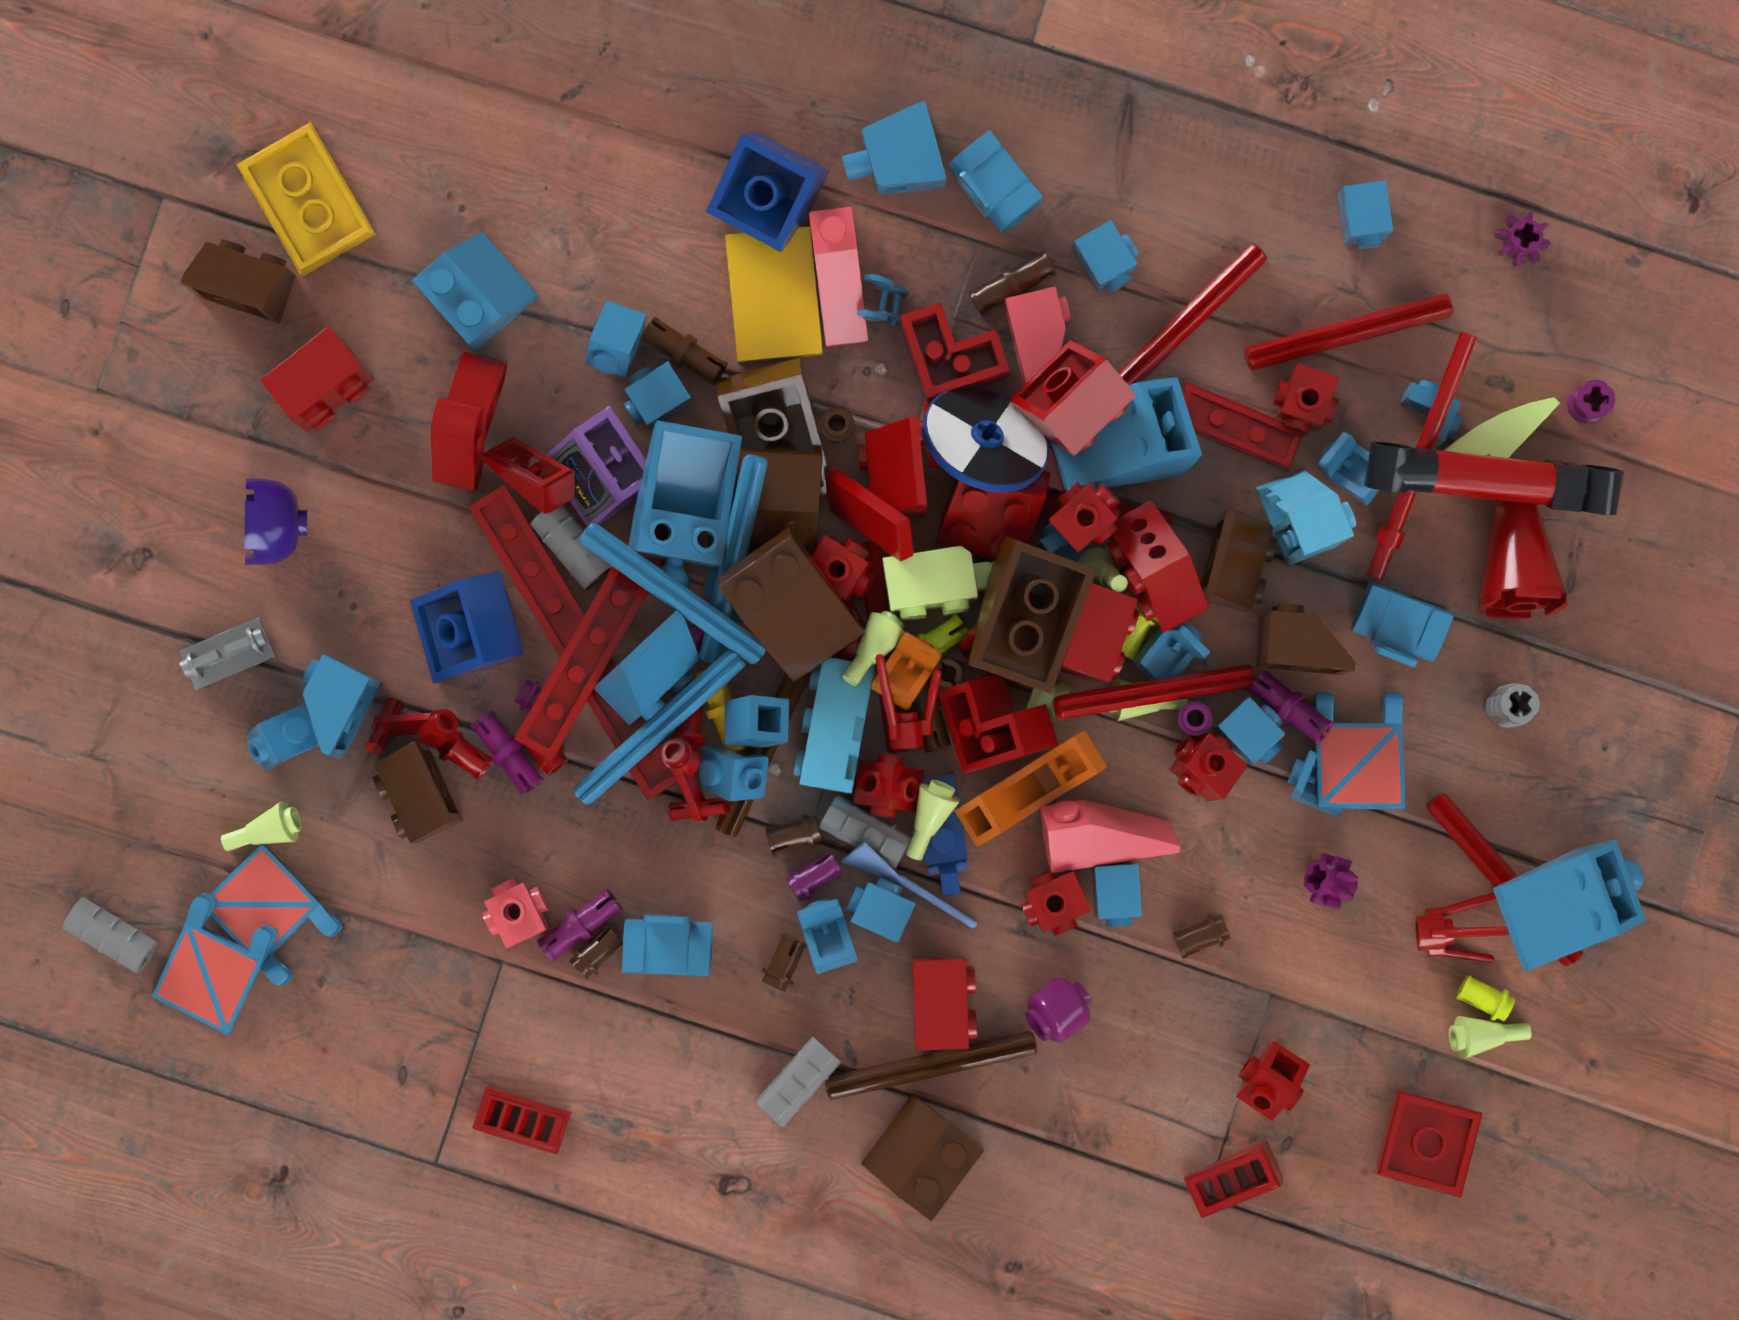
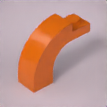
(1030, 788)

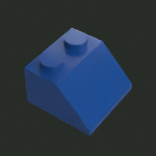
(766, 190)
(466, 626)

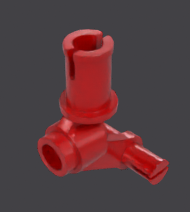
(434, 729)
(683, 760)

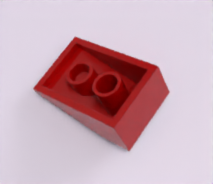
(896, 466)

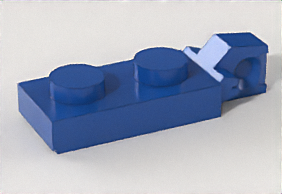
(947, 848)

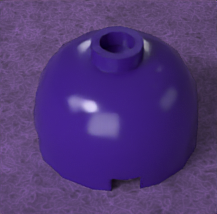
(271, 522)

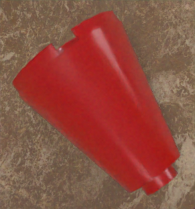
(1520, 566)

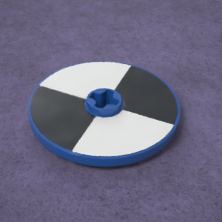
(955, 434)

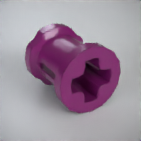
(1599, 392)

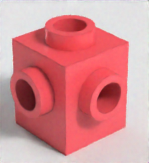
(531, 920)

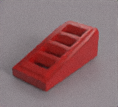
(544, 482)
(483, 1124)
(1257, 1187)

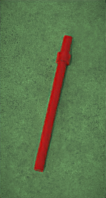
(1391, 535)

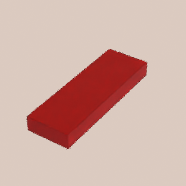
(1241, 427)
(869, 514)

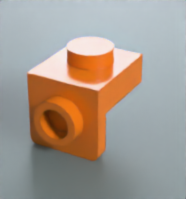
(909, 669)

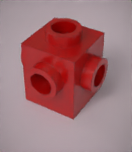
(1317, 389)
(1075, 525)
(858, 575)
(1207, 766)
(887, 786)
(1072, 902)
(1272, 1080)

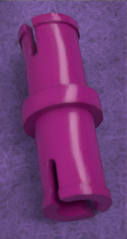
(1291, 707)
(507, 753)
(579, 925)

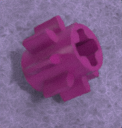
(1533, 234)
(1330, 881)

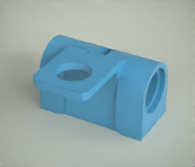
(995, 182)
(1401, 624)
(667, 946)

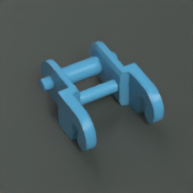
(886, 286)

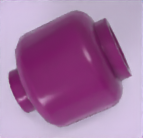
(1058, 1010)

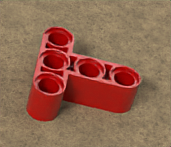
(464, 420)

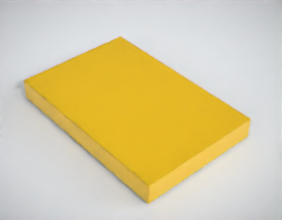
(306, 199)
(773, 298)

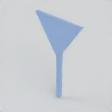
(869, 861)

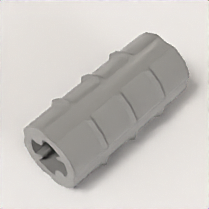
(562, 536)
(1525, 705)
(856, 826)
(110, 935)
(798, 1082)

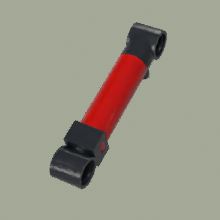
(1546, 483)

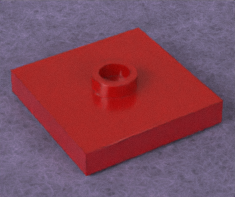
(1428, 1143)

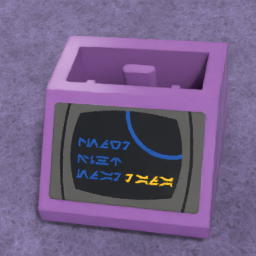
(605, 466)

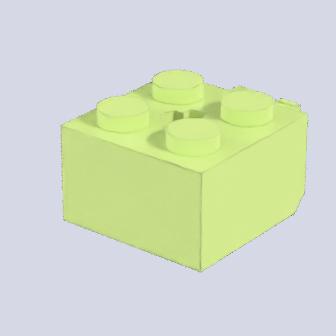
(934, 581)

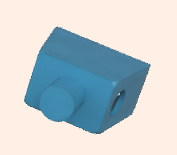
(899, 153)

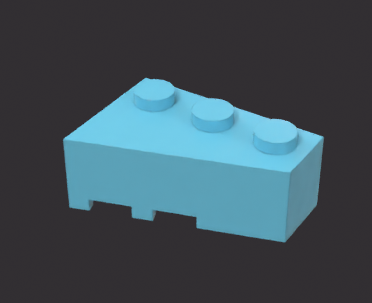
(1305, 516)
(833, 728)

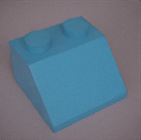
(475, 289)
(651, 670)
(337, 702)

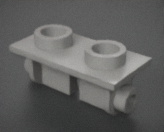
(226, 654)

